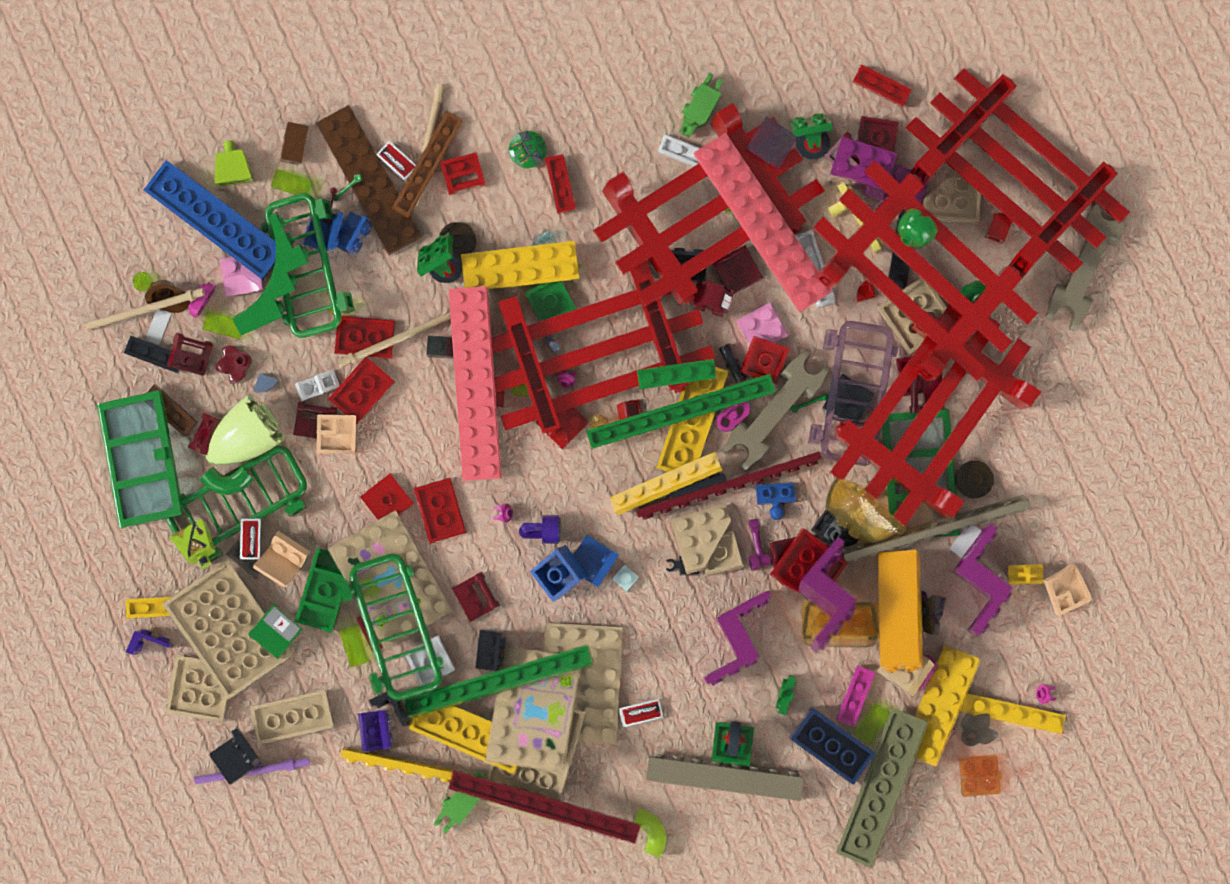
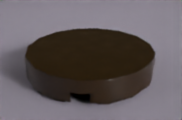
(463, 237)
(974, 479)

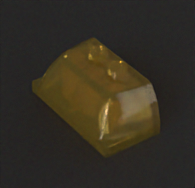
(860, 512)
(858, 632)

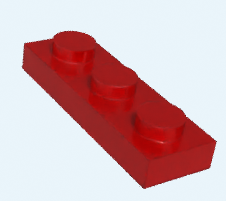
(882, 86)
(560, 184)

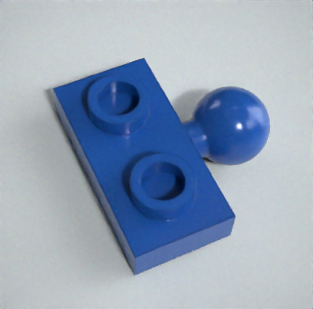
(776, 495)

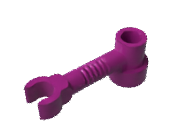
(758, 560)

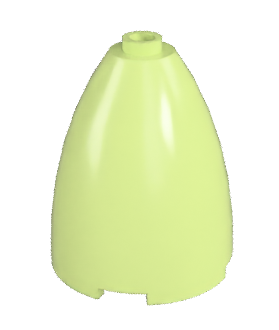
(244, 433)

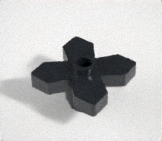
(931, 612)

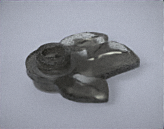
(979, 727)

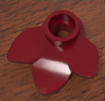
(230, 363)

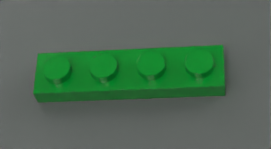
(676, 374)

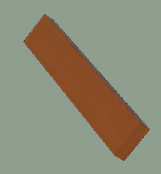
(427, 164)

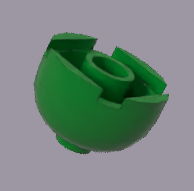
(916, 229)

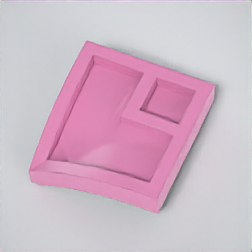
(238, 279)

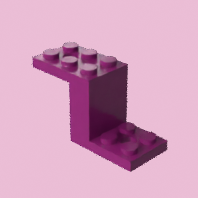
(866, 155)
(983, 580)
(828, 595)
(737, 638)

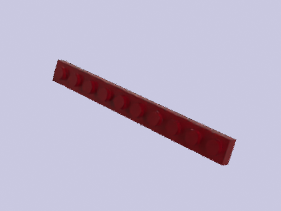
(737, 483)
(544, 806)

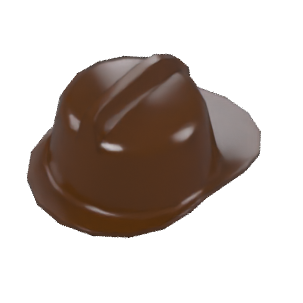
(163, 290)

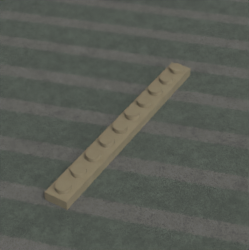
(941, 526)

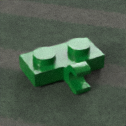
(785, 695)

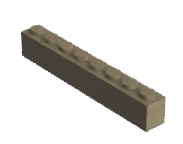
(724, 778)

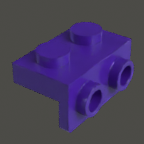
(374, 730)

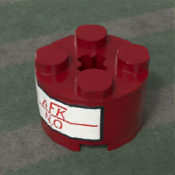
(713, 298)

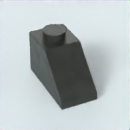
(439, 347)

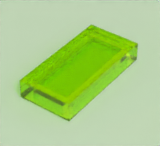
(290, 183)
(220, 325)
(354, 646)
(872, 723)

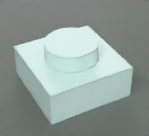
(625, 578)

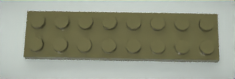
(882, 787)

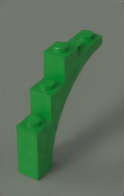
(288, 257)

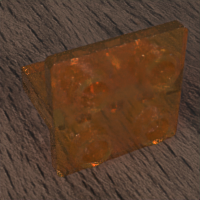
(979, 775)

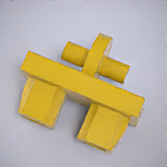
(1025, 574)

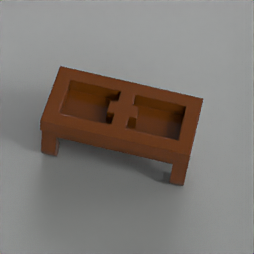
(294, 143)

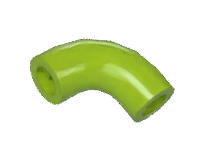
(655, 832)

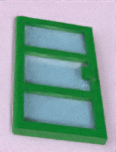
(919, 458)
(140, 459)

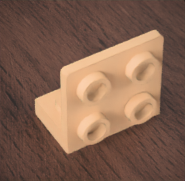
(282, 559)

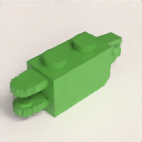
(701, 107)
(457, 807)

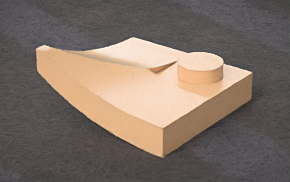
(336, 434)
(1067, 590)

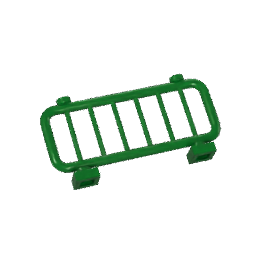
(340, 301)
(294, 505)
(378, 682)

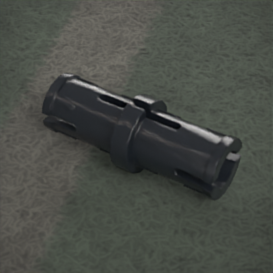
(732, 362)

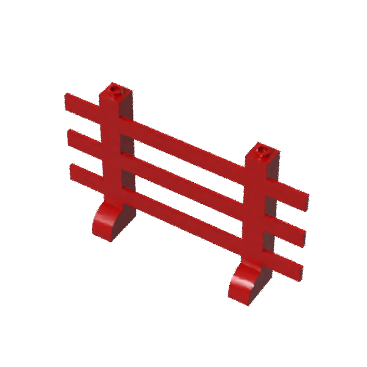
(1066, 213)
(655, 245)
(972, 315)
(533, 372)
(892, 464)

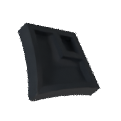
(850, 392)

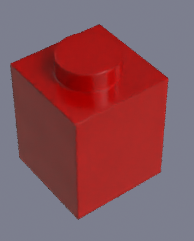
(998, 227)

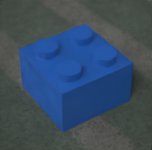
(559, 573)

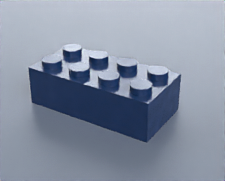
(832, 745)

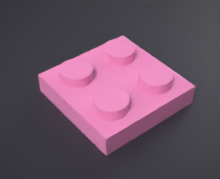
(763, 324)

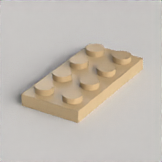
(291, 717)

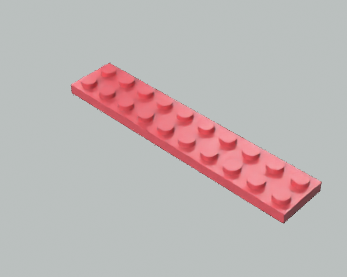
(761, 222)
(475, 383)

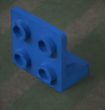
(330, 232)
(352, 233)
(595, 559)

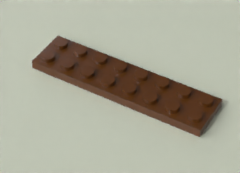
(376, 189)

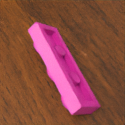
(855, 695)

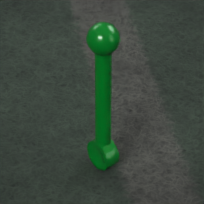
(357, 178)
(794, 408)

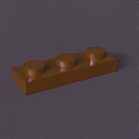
(175, 414)

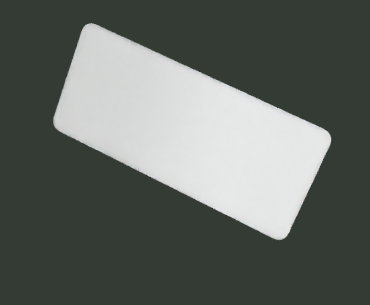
(158, 326)
(965, 540)

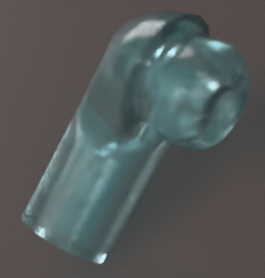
(542, 238)

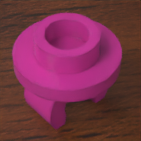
(566, 380)
(506, 513)
(1044, 693)

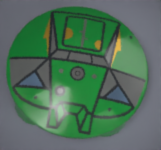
(527, 149)

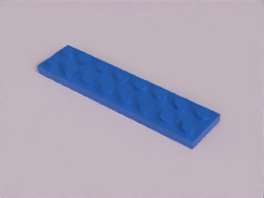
(213, 219)

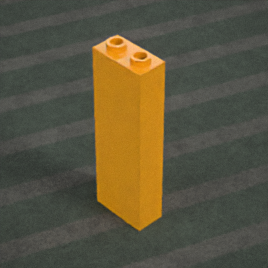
(900, 610)

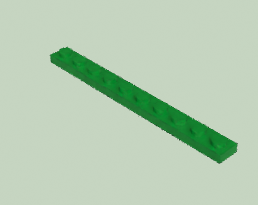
(680, 411)
(499, 681)

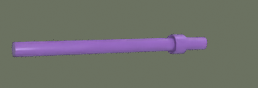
(289, 764)

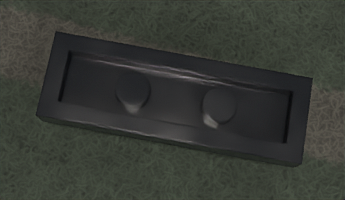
(149, 353)
(713, 480)

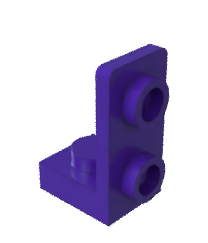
(136, 643)

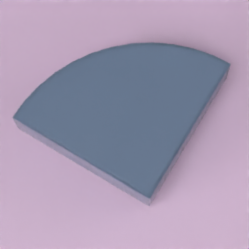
(552, 344)
(264, 383)

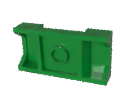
(321, 593)

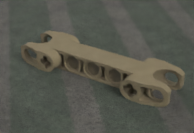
(1072, 295)
(797, 383)

